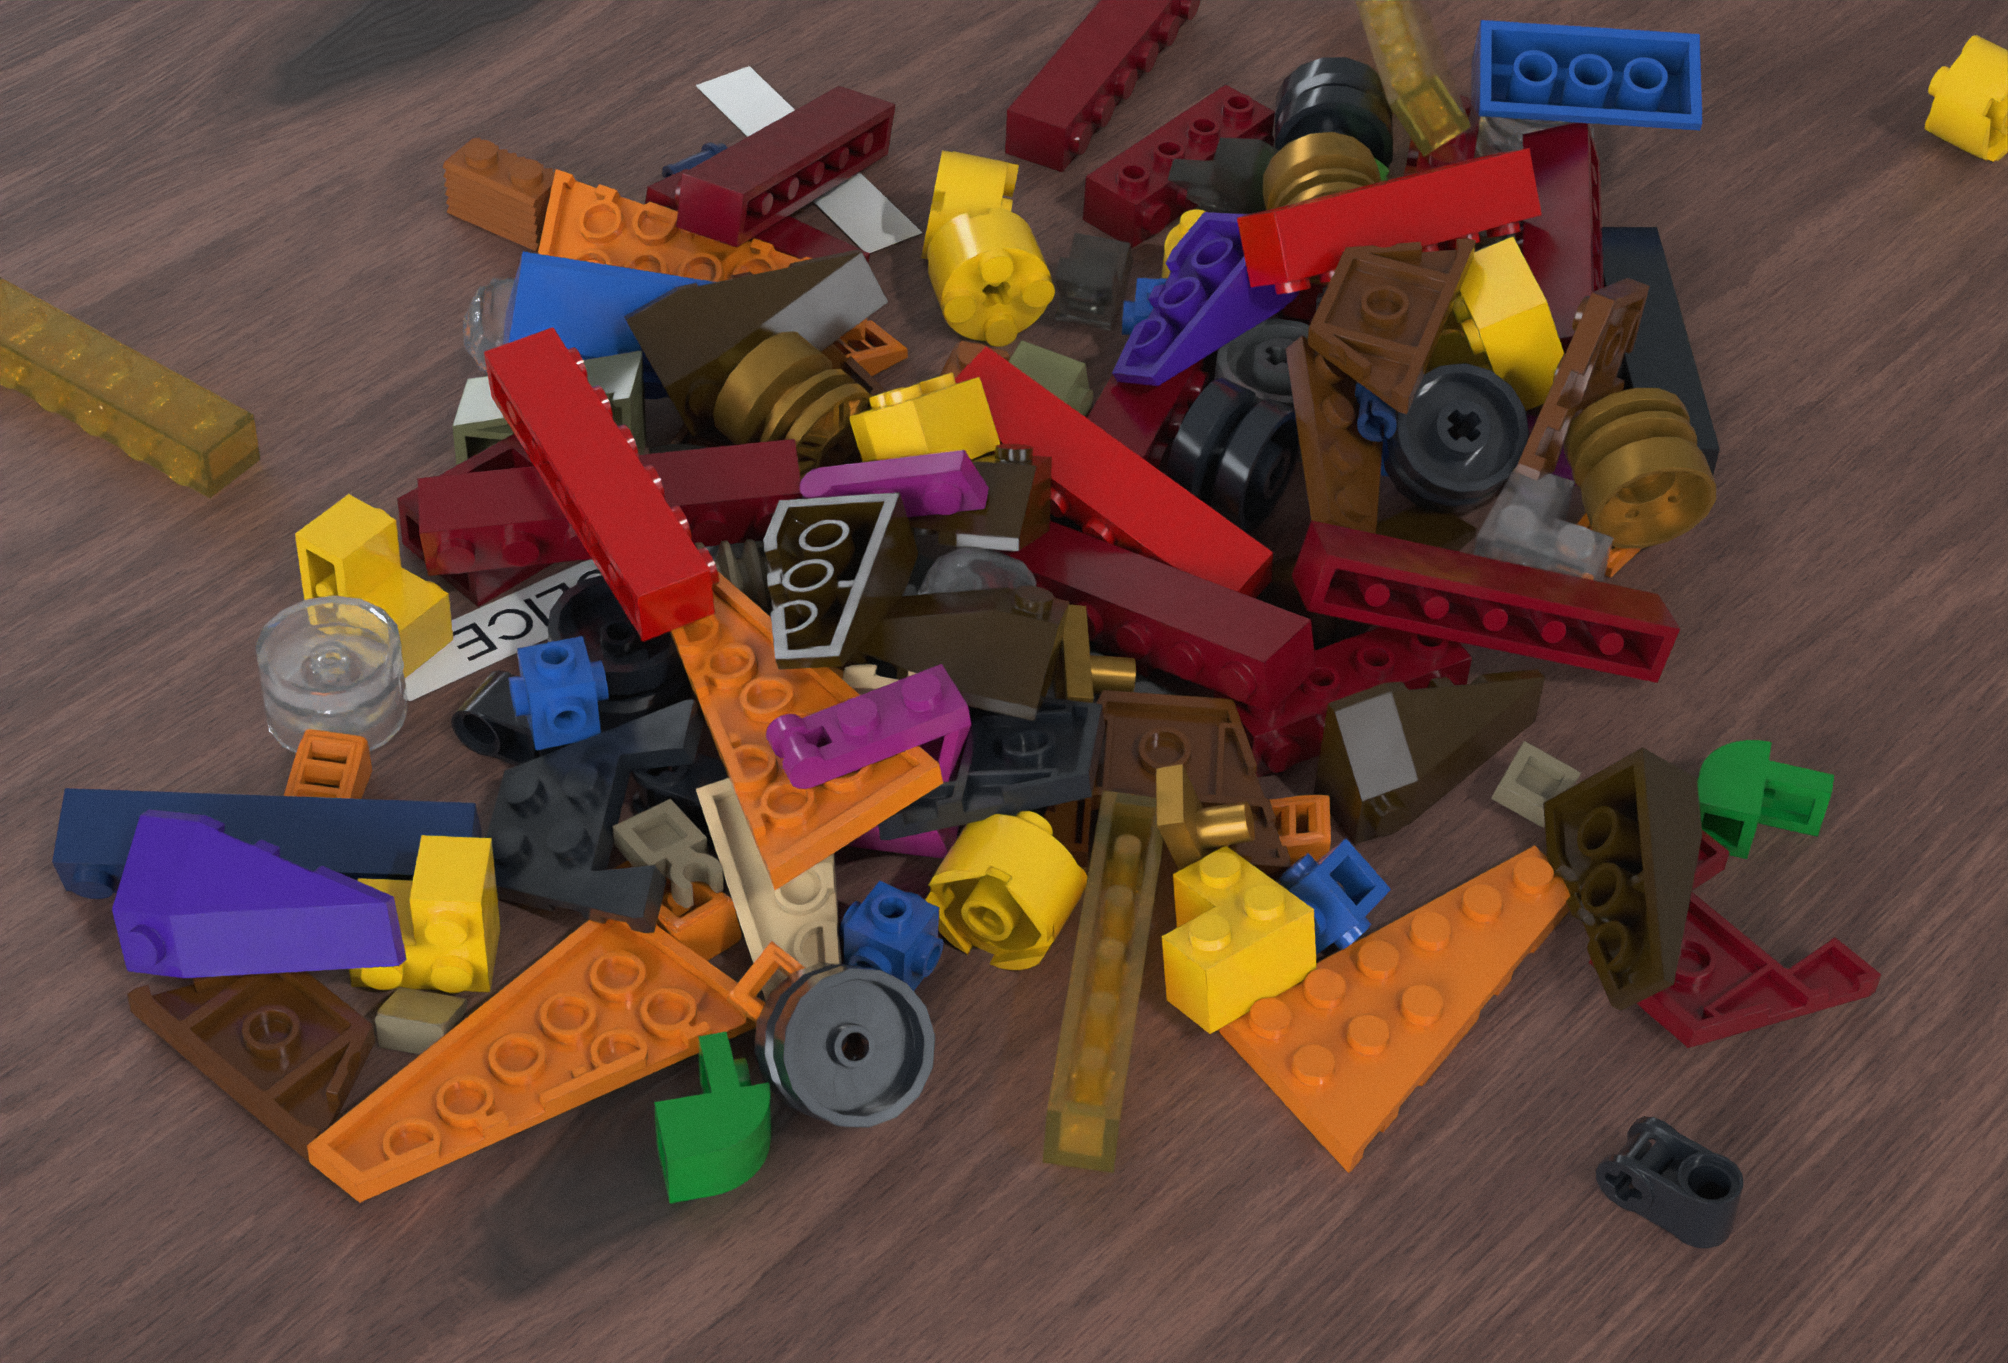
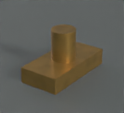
(1084, 674)
(1194, 830)

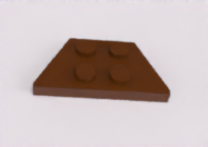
(1388, 314)
(269, 1043)

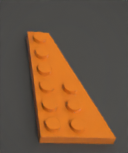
(619, 232)
(740, 694)
(1396, 1003)
(557, 1036)

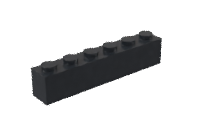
(1662, 347)

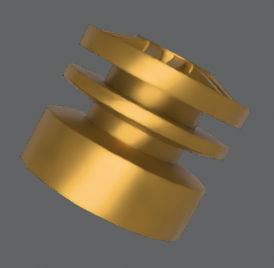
(1315, 168)
(792, 393)
(1639, 467)

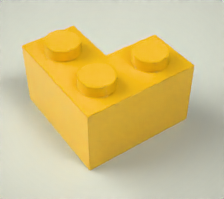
(1509, 321)
(926, 420)
(357, 555)
(444, 919)
(1233, 940)

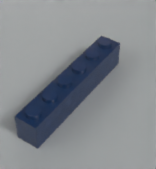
(339, 833)

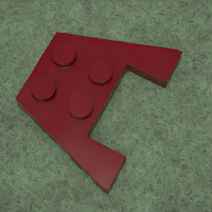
(1734, 986)

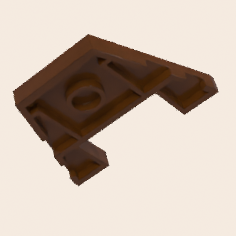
(1588, 371)
(1169, 731)

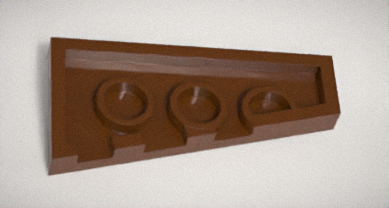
(1338, 463)

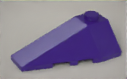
(1200, 305)
(229, 908)

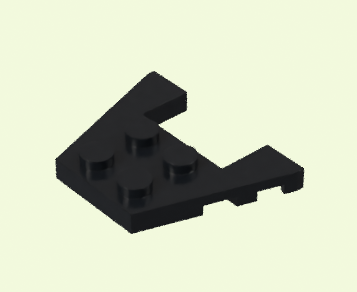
(1012, 768)
(560, 814)

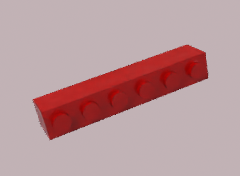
(1425, 207)
(601, 484)
(1114, 489)

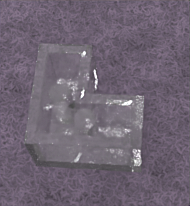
(1532, 530)

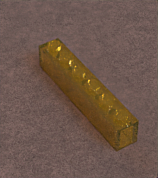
(1413, 71)
(122, 395)
(1105, 986)

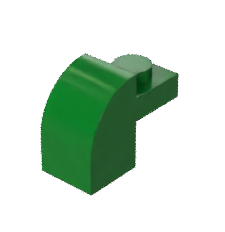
(1747, 789)
(714, 1137)

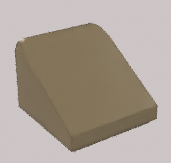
(417, 1019)

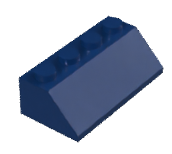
(1587, 75)
(586, 306)

